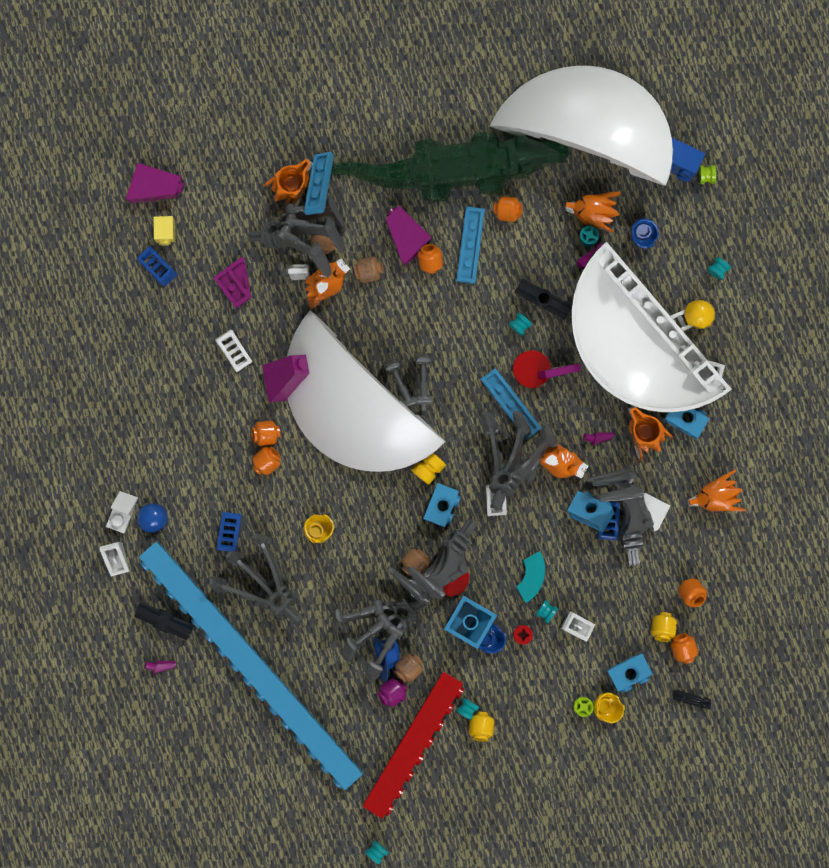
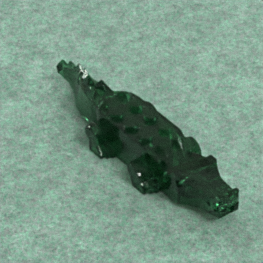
(440, 168)

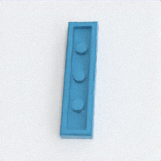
(319, 183)
(470, 245)
(508, 399)

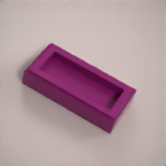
(557, 371)

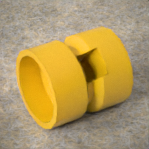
(428, 467)

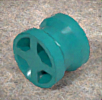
(591, 233)
(719, 268)
(520, 324)
(546, 611)
(467, 708)
(377, 852)

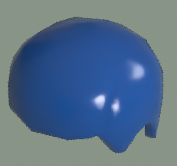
(644, 233)
(152, 517)
(493, 641)

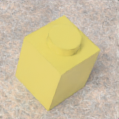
(164, 230)

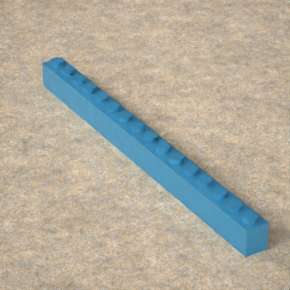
(251, 665)

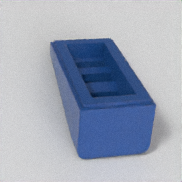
(165, 275)
(615, 528)
(222, 530)

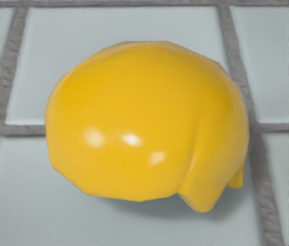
(699, 314)
(318, 528)
(608, 708)

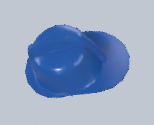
(390, 658)

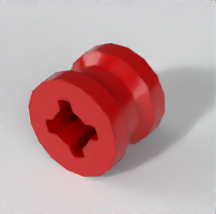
(519, 634)

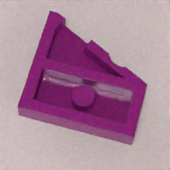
(235, 282)

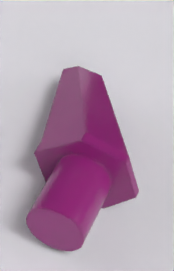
(598, 437)
(159, 666)

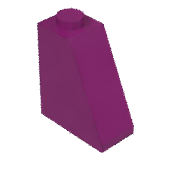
(153, 185)
(406, 234)
(284, 376)

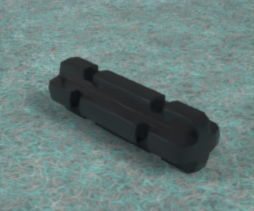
(692, 699)

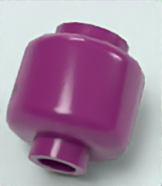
(392, 692)

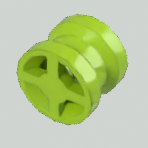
(707, 174)
(581, 708)

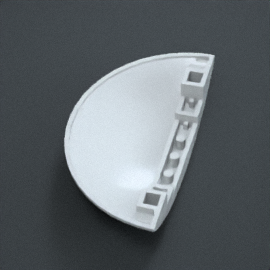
(596, 114)
(635, 343)
(350, 411)

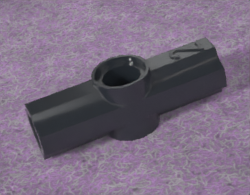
(531, 293)
(163, 620)

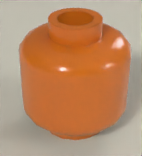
(508, 209)
(430, 258)
(265, 433)
(266, 461)
(692, 592)
(684, 648)

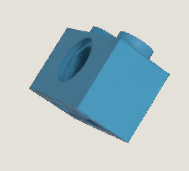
(693, 428)
(442, 493)
(597, 519)
(618, 677)

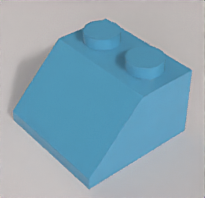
(470, 622)

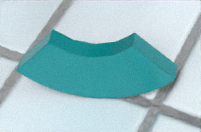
(533, 577)

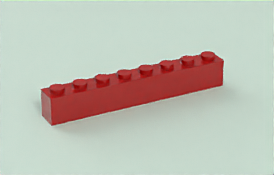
(412, 745)

